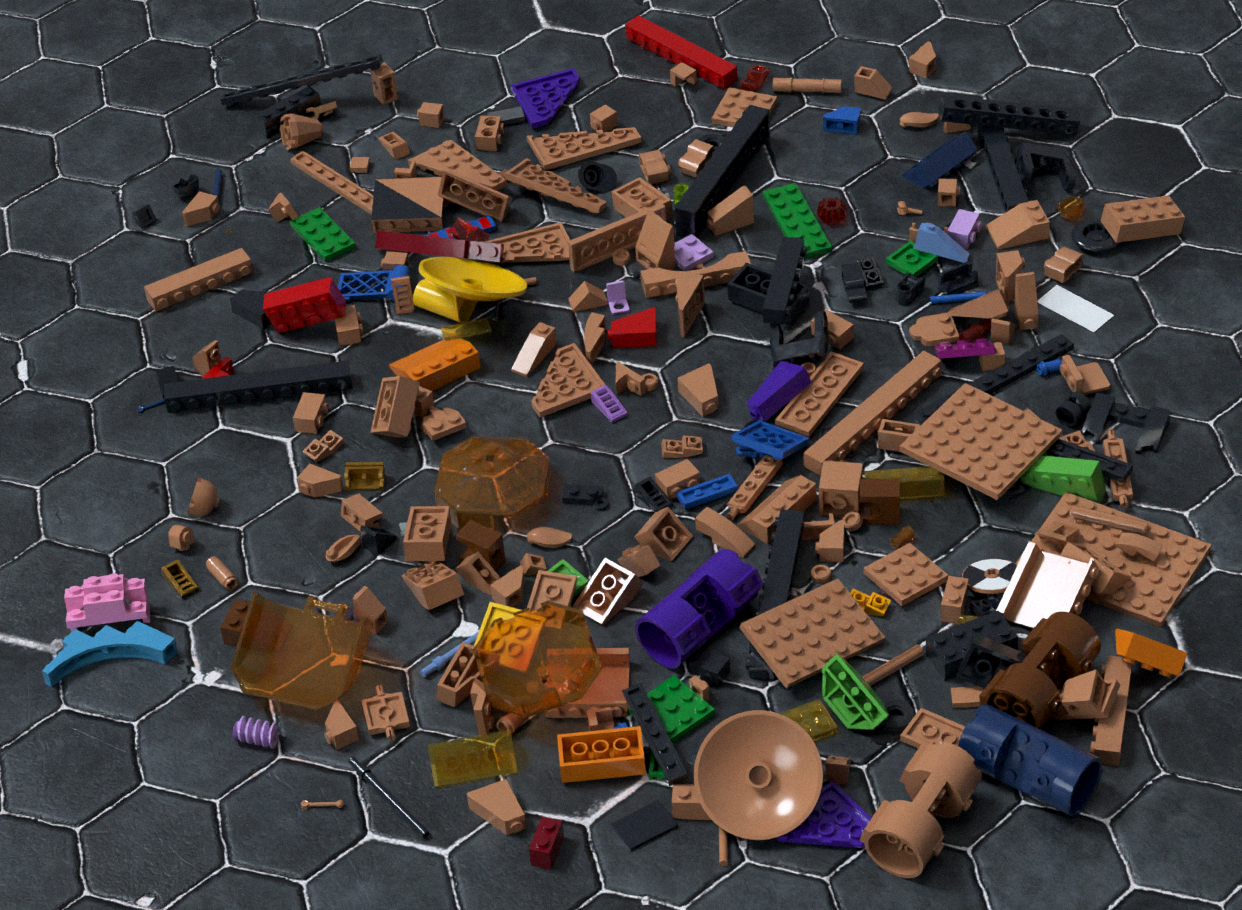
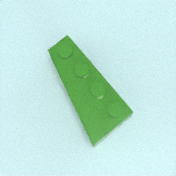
(1067, 475)

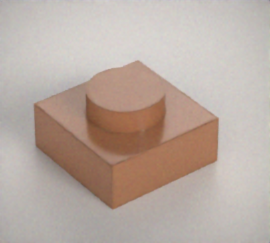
(700, 687)

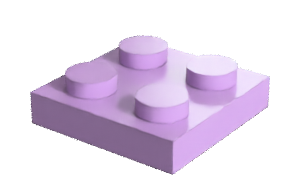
(690, 252)

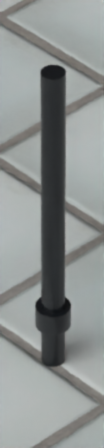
(365, 774)

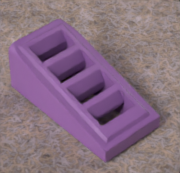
(602, 394)

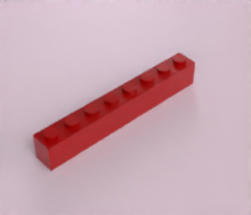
(681, 50)

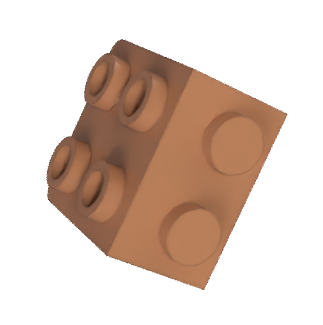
(1083, 378)

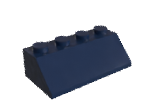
(941, 161)

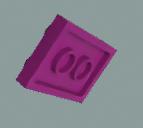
(964, 348)

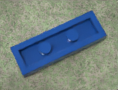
(707, 491)

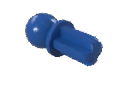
(743, 452)

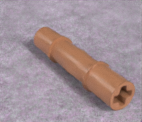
(807, 85)

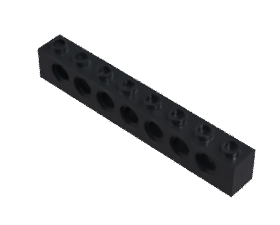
(1009, 115)

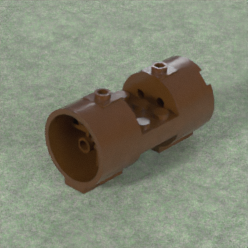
(1056, 652)

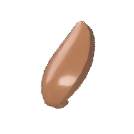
(918, 119)
(548, 537)
(343, 548)

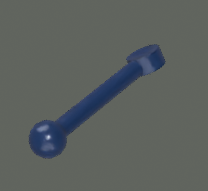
(140, 409)

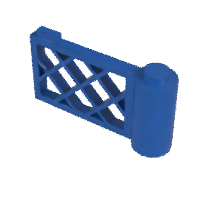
(399, 271)

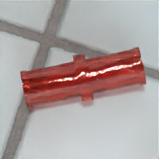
(976, 330)

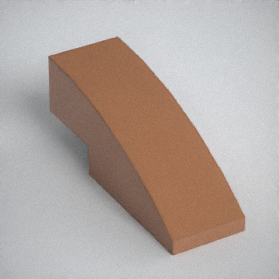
(594, 336)
(724, 532)

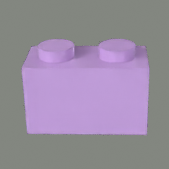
(964, 228)

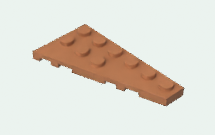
(578, 146)
(458, 160)
(552, 185)
(538, 244)

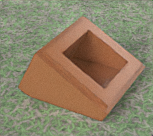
(532, 564)

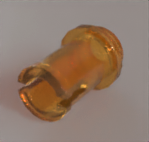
(900, 538)

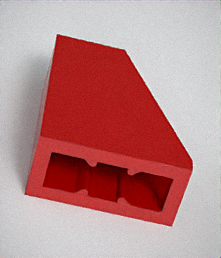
(634, 330)

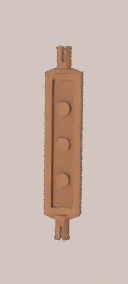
(1115, 448)
(753, 486)

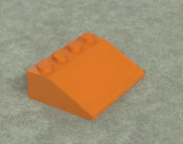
(439, 363)

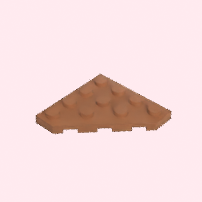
(567, 382)

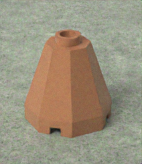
(299, 130)

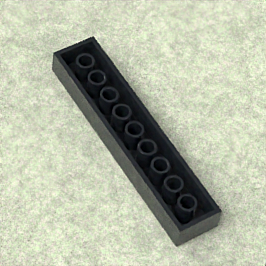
(722, 171)

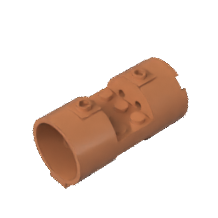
(905, 833)

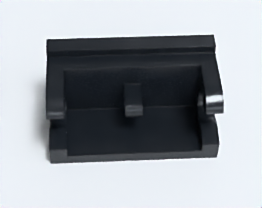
(958, 279)

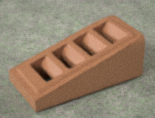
(395, 145)
(404, 305)

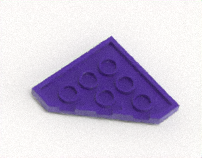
(545, 95)
(832, 822)

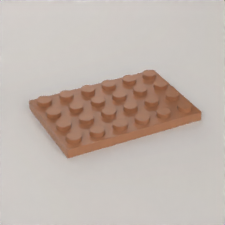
(810, 631)

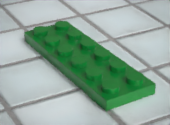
(796, 218)

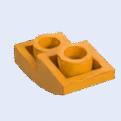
(872, 605)

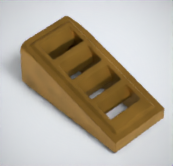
(176, 566)

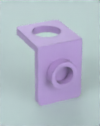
(617, 295)

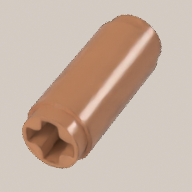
(221, 573)

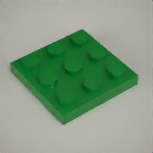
(678, 708)

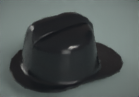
(597, 176)

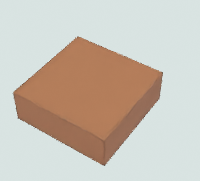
(359, 164)

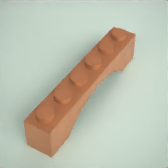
(662, 281)

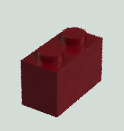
(546, 842)

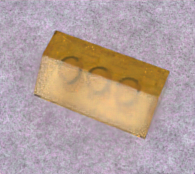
(914, 481)
(472, 757)

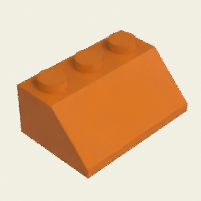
(1149, 653)

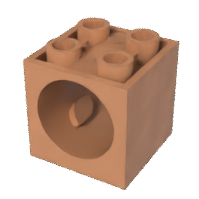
(839, 488)

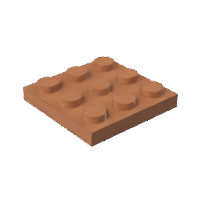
(736, 102)
(905, 574)

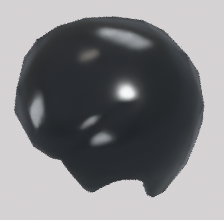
(186, 188)

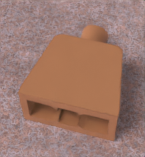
(1083, 694)

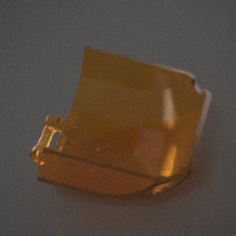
(299, 653)

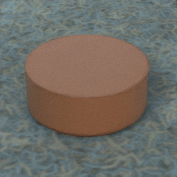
(621, 257)
(651, 381)
(852, 521)
(820, 574)

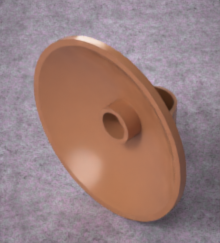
(758, 775)

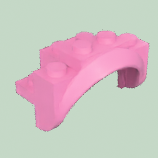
(106, 601)

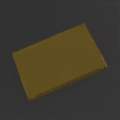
(465, 329)

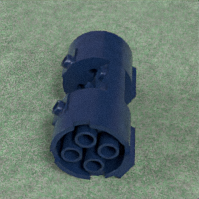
(1031, 760)

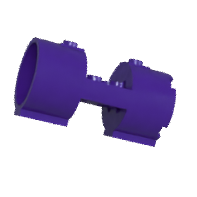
(698, 608)

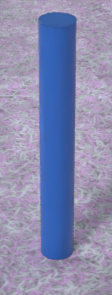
(955, 297)

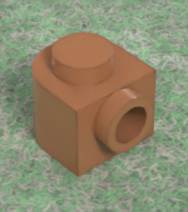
(181, 537)

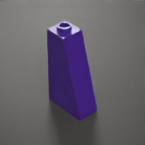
(777, 390)

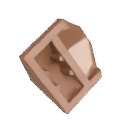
(1059, 533)

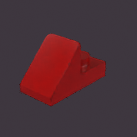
(223, 368)

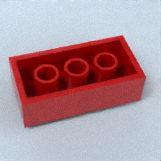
(304, 305)

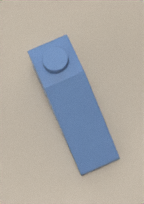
(937, 242)

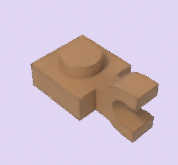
(325, 109)

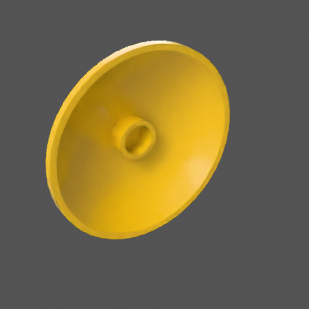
(457, 284)

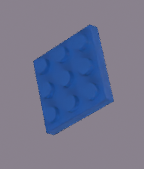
(770, 439)

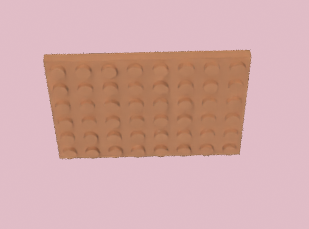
(1153, 584)

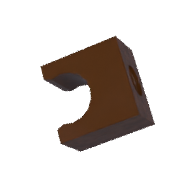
(880, 501)
(482, 540)

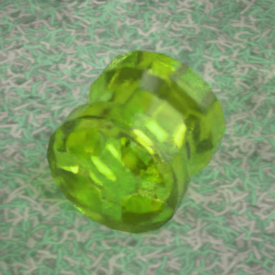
(678, 191)

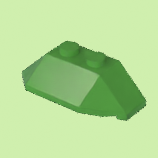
(851, 696)

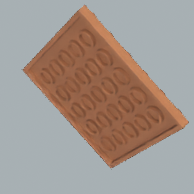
(981, 441)

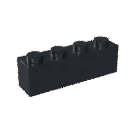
(269, 120)

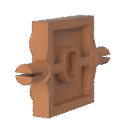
(385, 713)

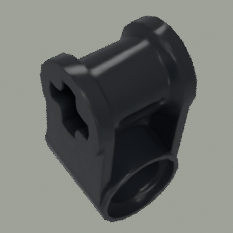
(909, 289)

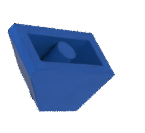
(843, 120)

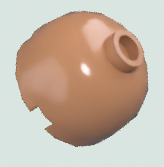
(203, 498)

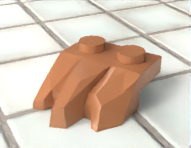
(442, 422)
(481, 707)

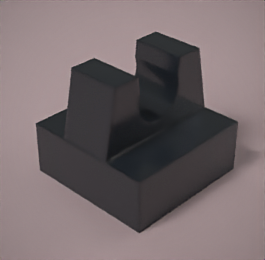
(144, 216)

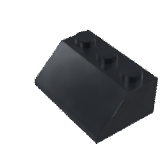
(984, 660)

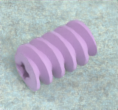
(255, 732)

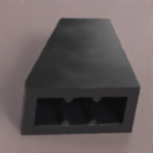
(249, 306)

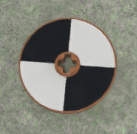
(989, 575)

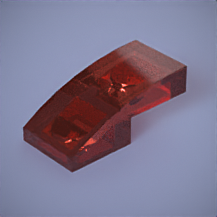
(754, 78)
(464, 231)

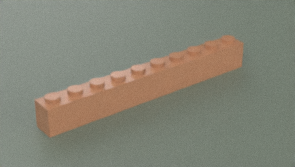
(869, 414)

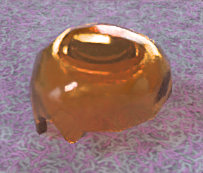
(1071, 207)

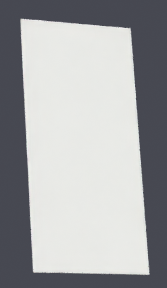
(1075, 308)

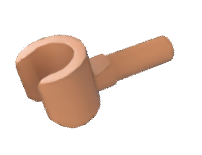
(903, 209)

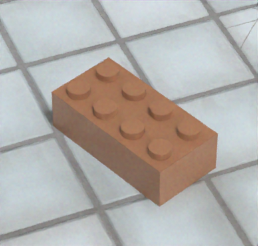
(1142, 219)

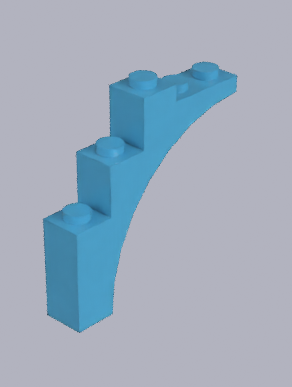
(109, 643)

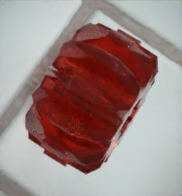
(831, 210)

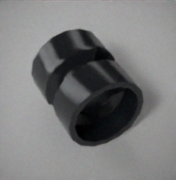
(1073, 409)

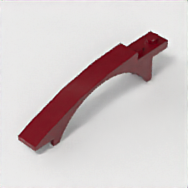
(440, 246)

